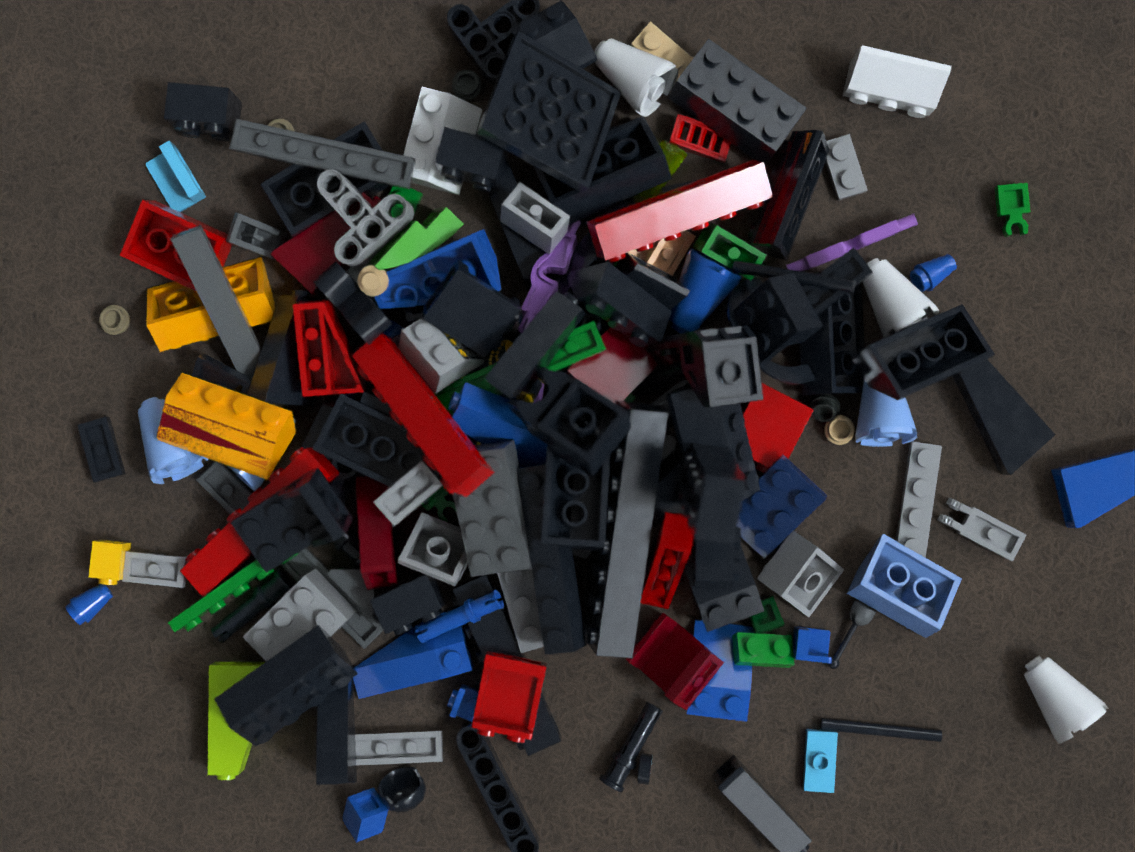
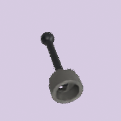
(860, 616)

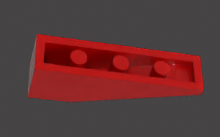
(667, 561)

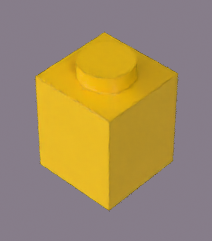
(108, 561)

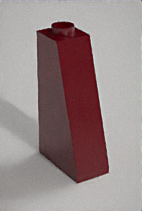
(313, 249)
(375, 536)

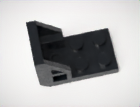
(717, 363)
(293, 519)

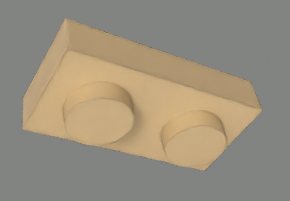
(659, 44)

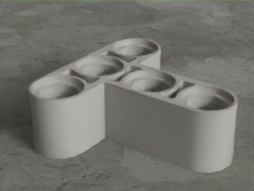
(364, 219)

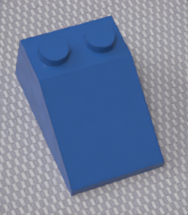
(730, 688)

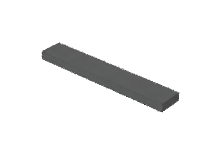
(322, 154)
(218, 298)

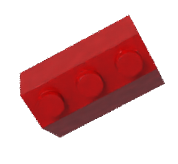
(151, 242)

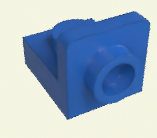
(463, 702)

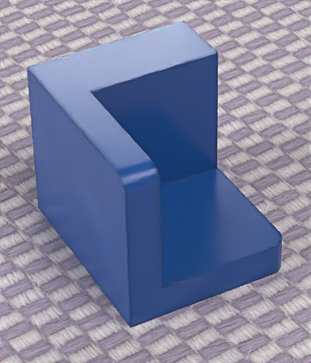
(811, 644)
(365, 814)

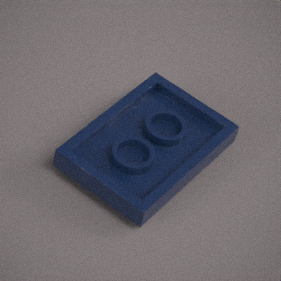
(779, 506)

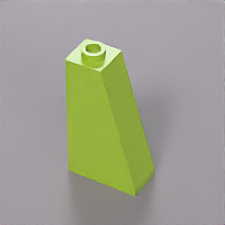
(226, 748)

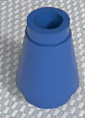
(931, 273)
(89, 603)

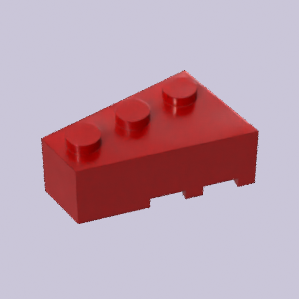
(324, 351)

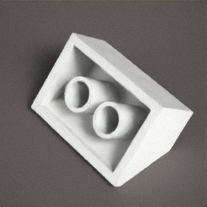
(895, 81)
(432, 114)

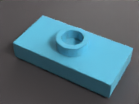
(820, 760)

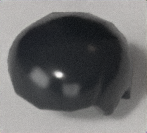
(402, 789)

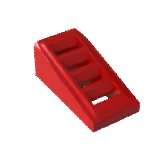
(687, 146)

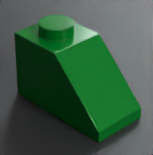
(727, 248)

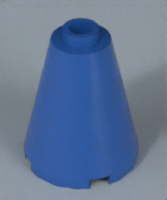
(708, 287)

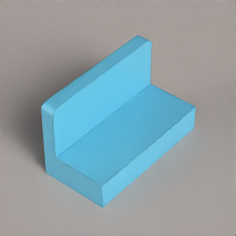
(175, 178)

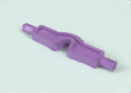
(858, 242)
(542, 286)

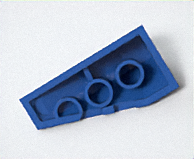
(417, 280)
(412, 663)

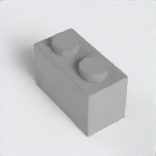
(534, 218)

